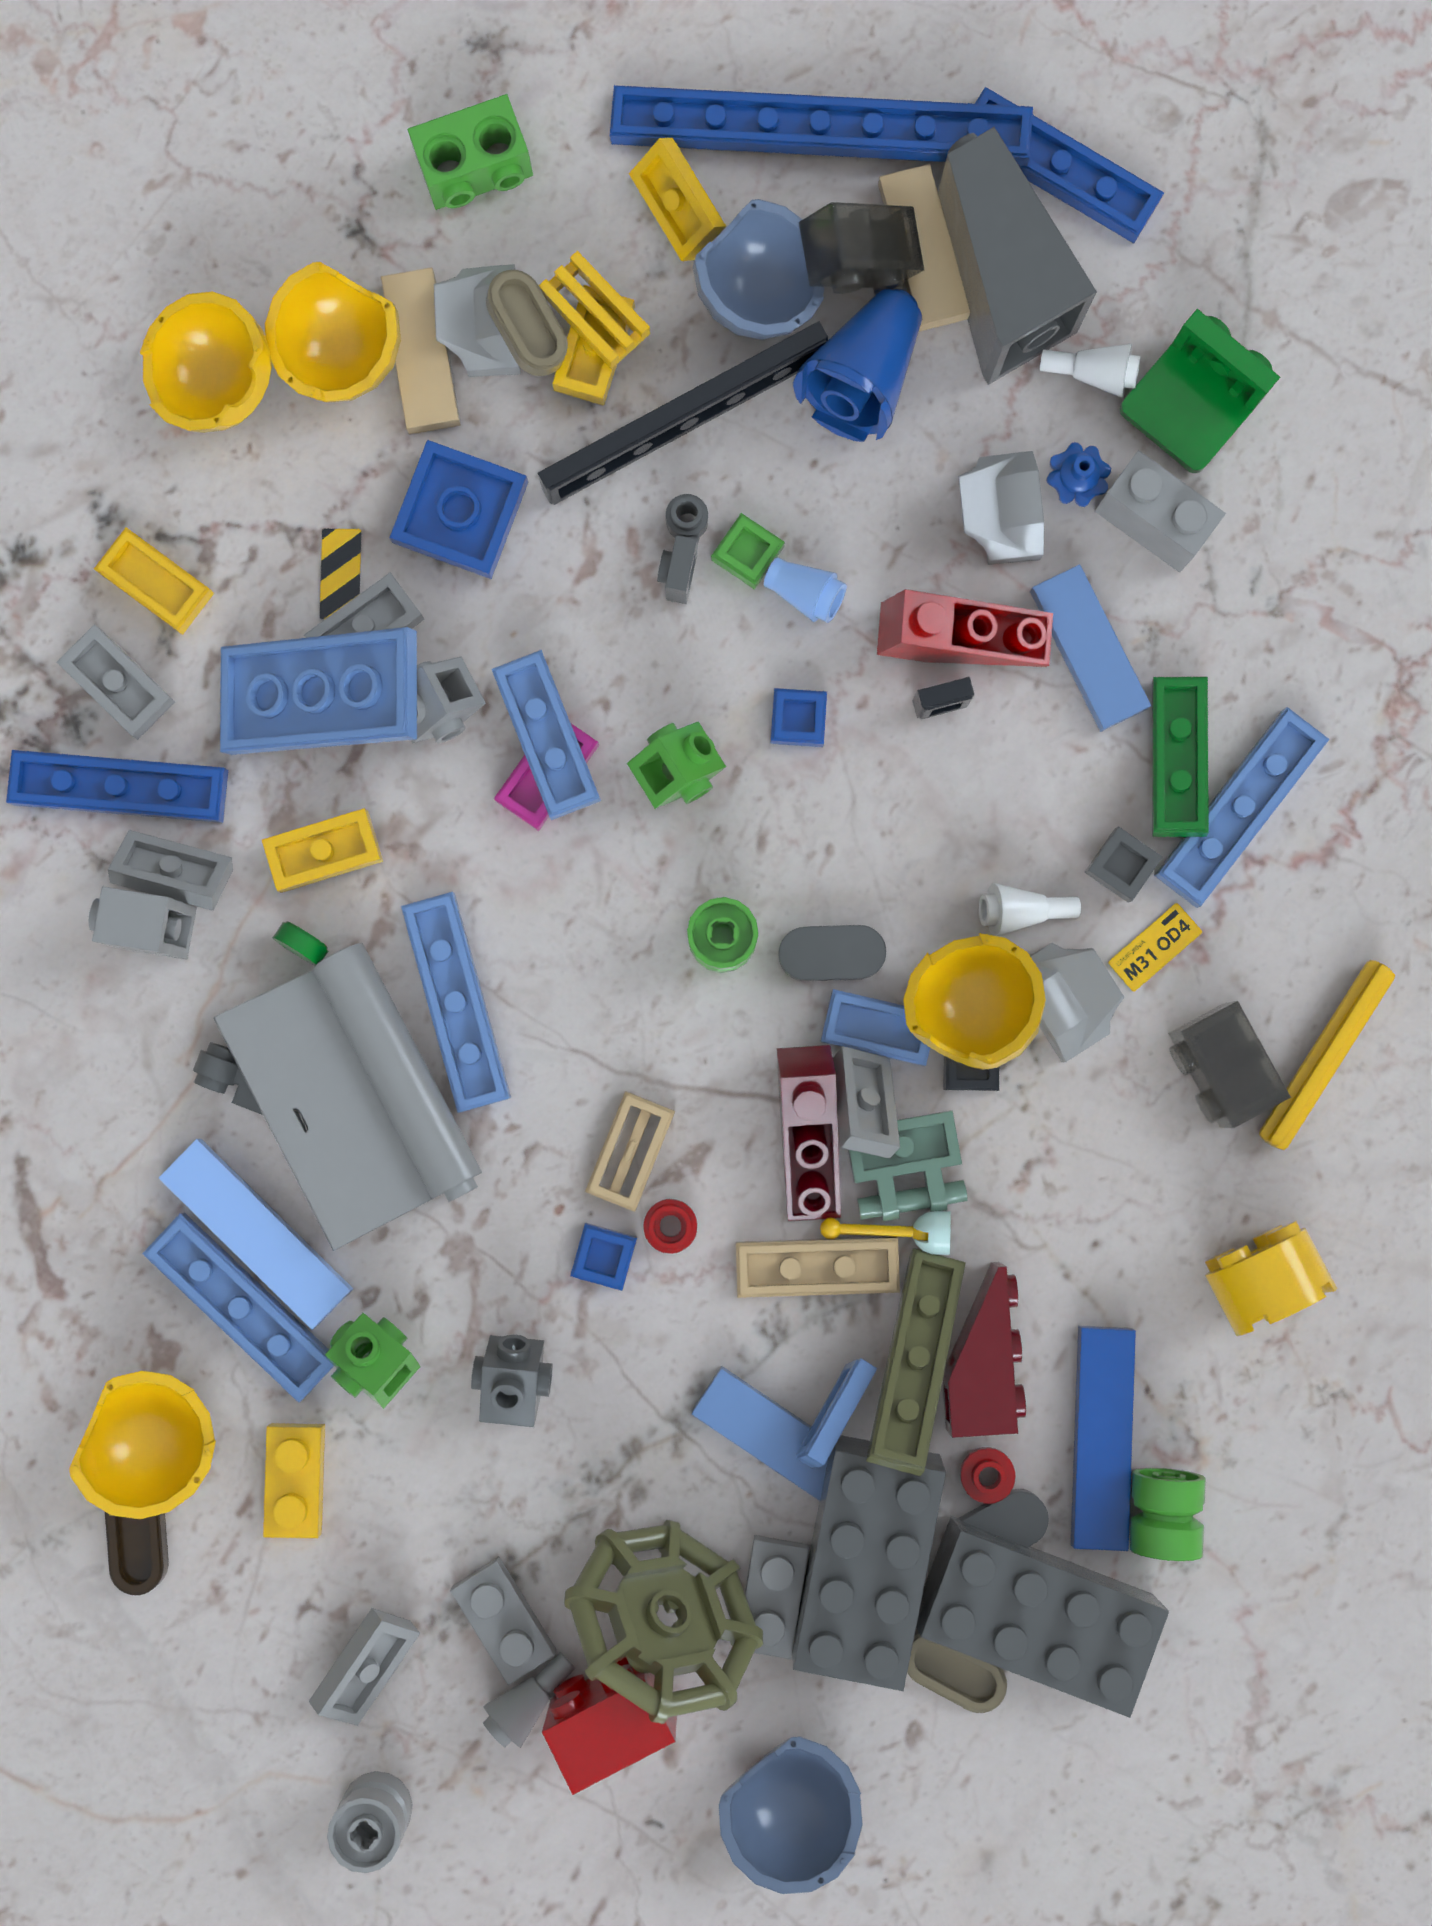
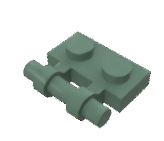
(925, 1146)

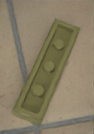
(916, 1363)

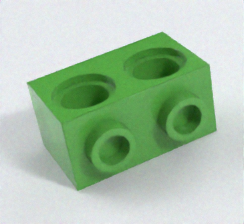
(465, 139)

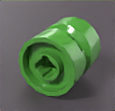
(722, 934)
(1167, 1522)

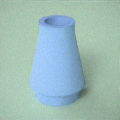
(806, 588)

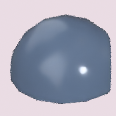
(757, 274)
(792, 1818)

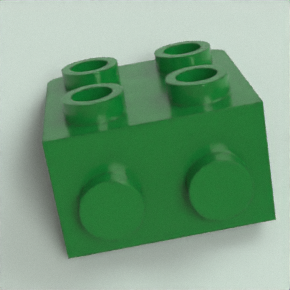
(1199, 392)

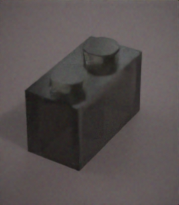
(861, 247)
(1227, 1066)

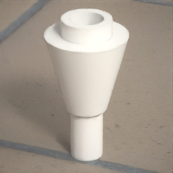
(1104, 368)
(1011, 909)

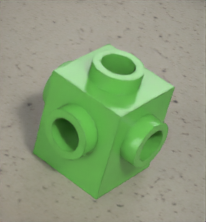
(676, 764)
(371, 1359)

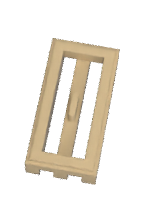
(647, 1108)

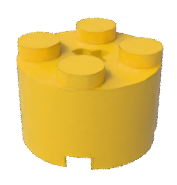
(1269, 1280)

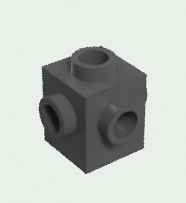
(511, 1380)

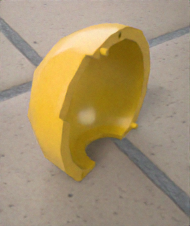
(331, 335)
(205, 363)
(976, 1001)
(144, 1446)

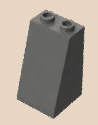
(1011, 257)

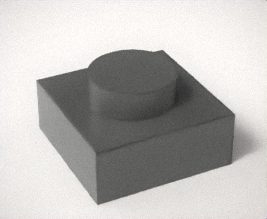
(1123, 864)

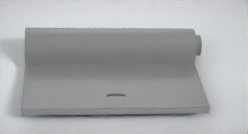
(369, 1103)

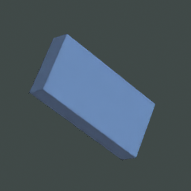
(872, 1028)
(835, 1413)

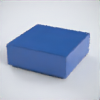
(798, 717)
(603, 1256)

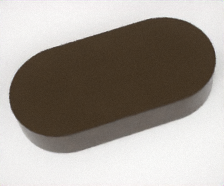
(137, 1552)

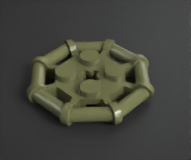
(649, 1642)

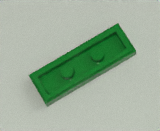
(1180, 757)

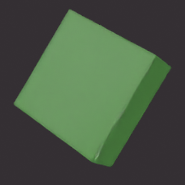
(747, 551)

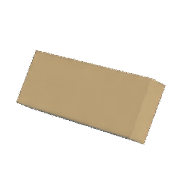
(939, 286)
(421, 360)
(817, 1267)

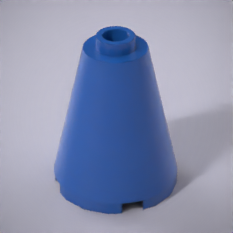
(862, 367)

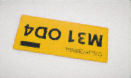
(1155, 947)

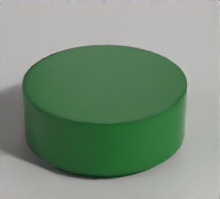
(300, 943)

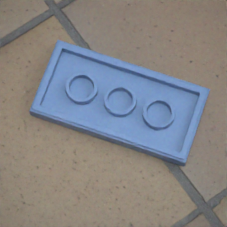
(319, 691)

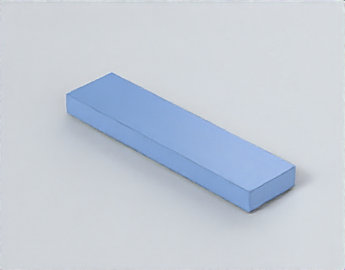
(255, 1233)

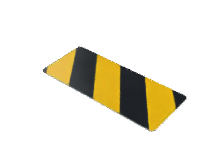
(339, 569)

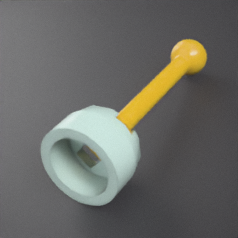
(929, 1231)

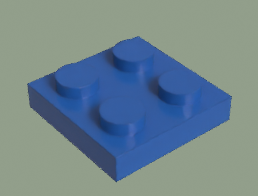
(459, 509)

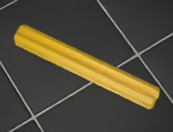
(1327, 1054)

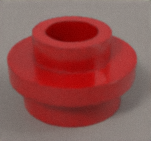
(663, 1242)
(975, 1463)

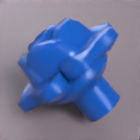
(1078, 474)

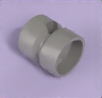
(370, 1822)

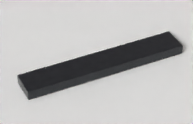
(680, 415)

